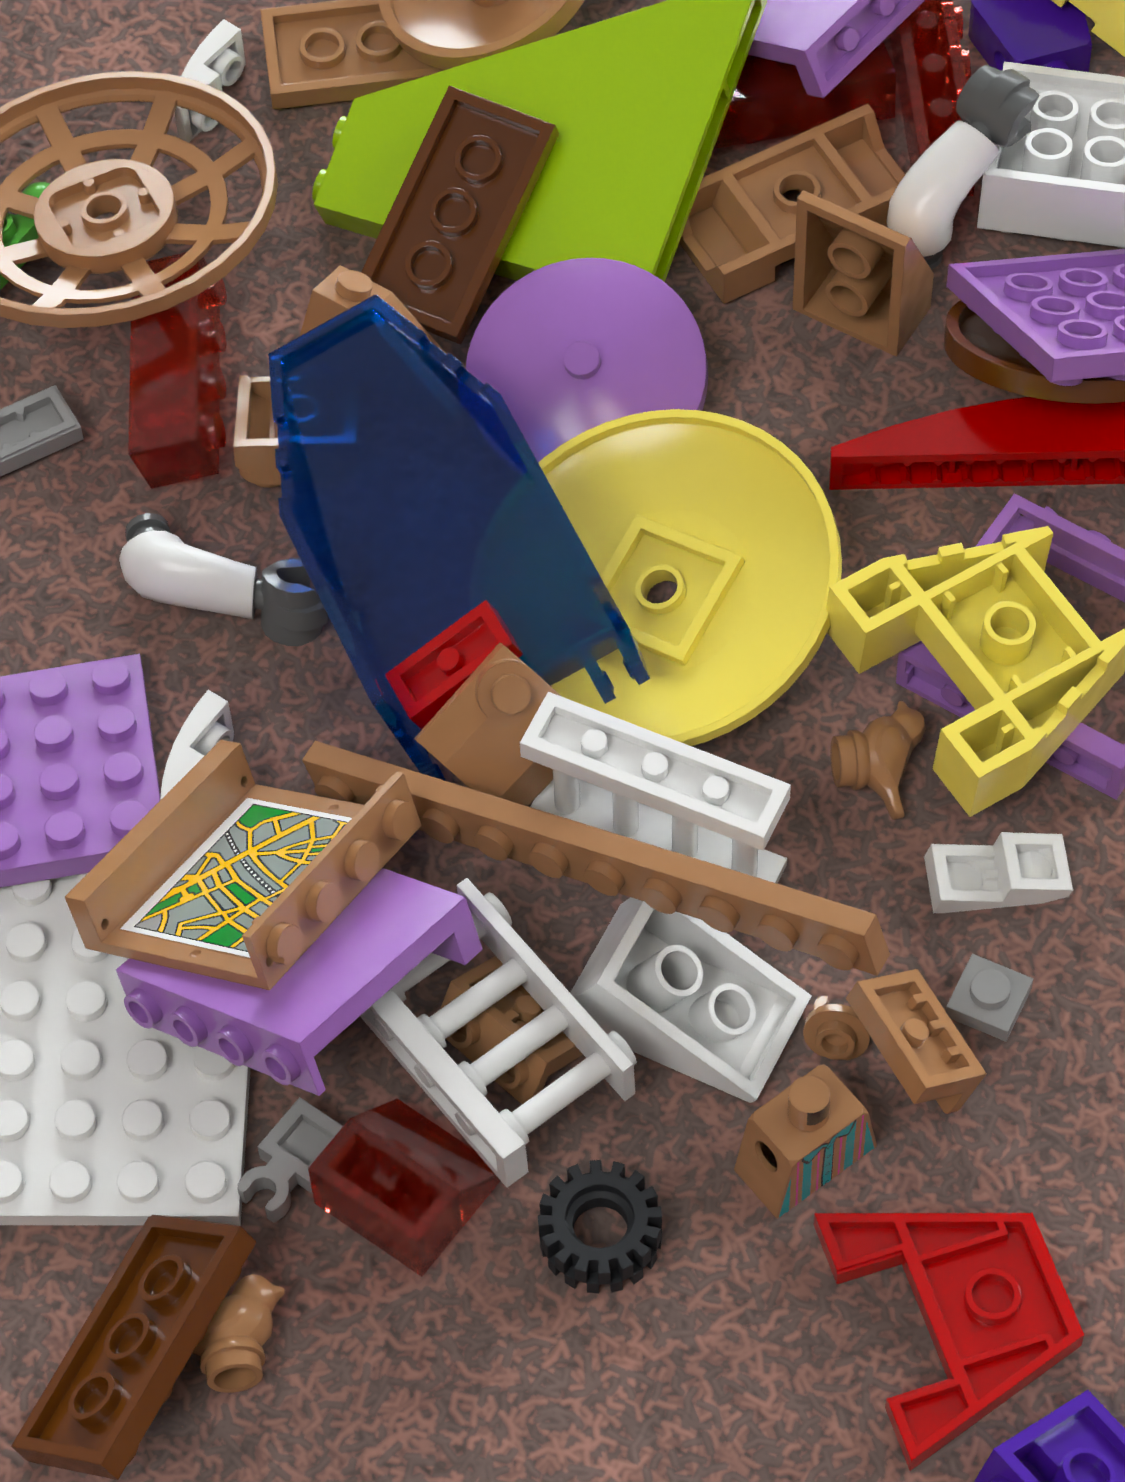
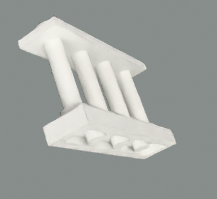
(654, 788)
(462, 1087)

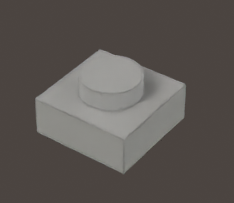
(989, 997)

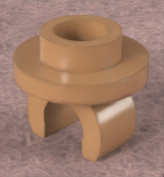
(835, 1031)

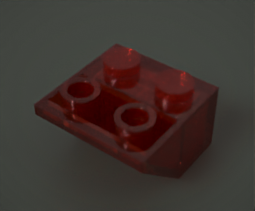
(401, 1182)

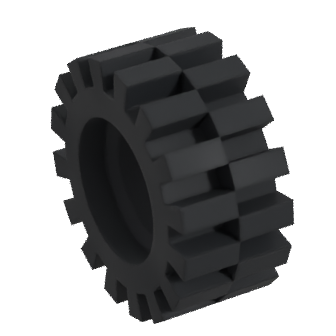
(593, 1190)

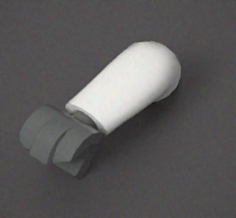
(931, 191)
(189, 577)

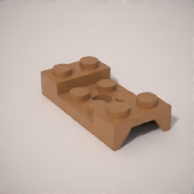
(745, 224)

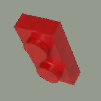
(445, 662)

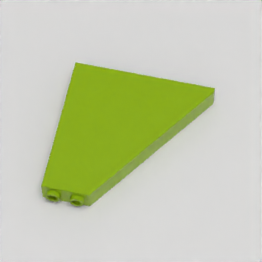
(633, 118)

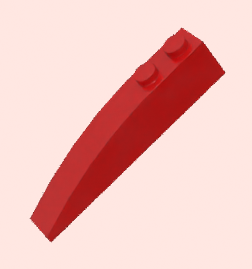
(989, 446)

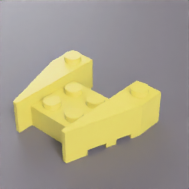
(1001, 640)

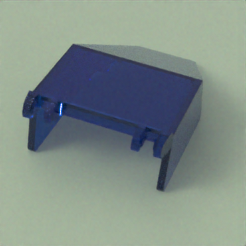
(422, 505)

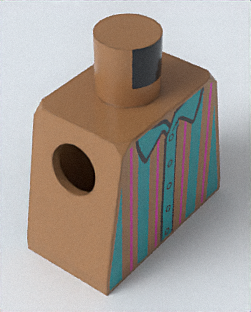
(811, 1131)

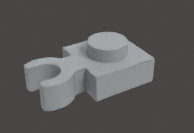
(288, 1154)

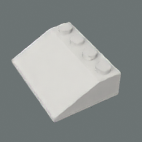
(1069, 168)

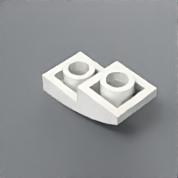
(215, 63)
(202, 730)

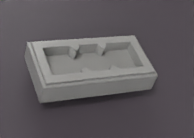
(36, 429)

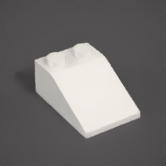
(690, 998)

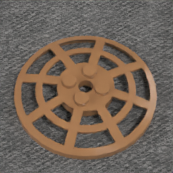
(132, 191)

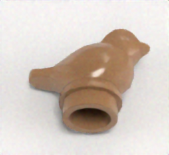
(878, 755)
(235, 1336)

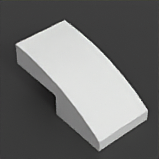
(1010, 873)

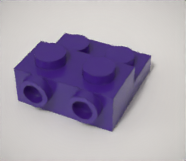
(1067, 1445)

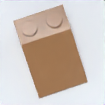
(858, 275)

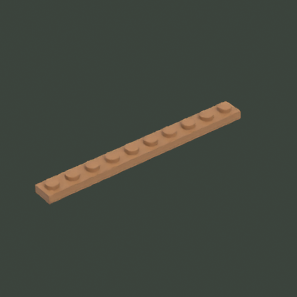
(615, 863)

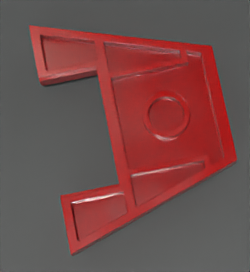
(984, 1299)

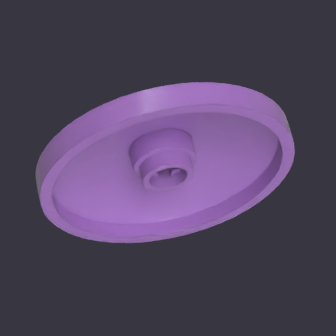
(588, 348)

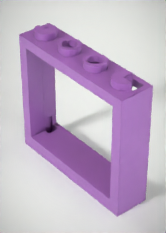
(1083, 554)

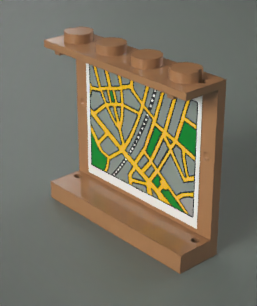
(237, 872)

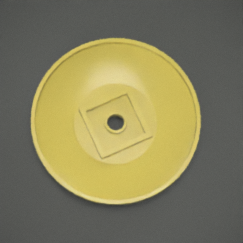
(739, 536)

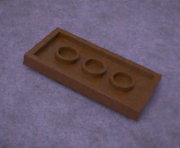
(459, 209)
(134, 1346)

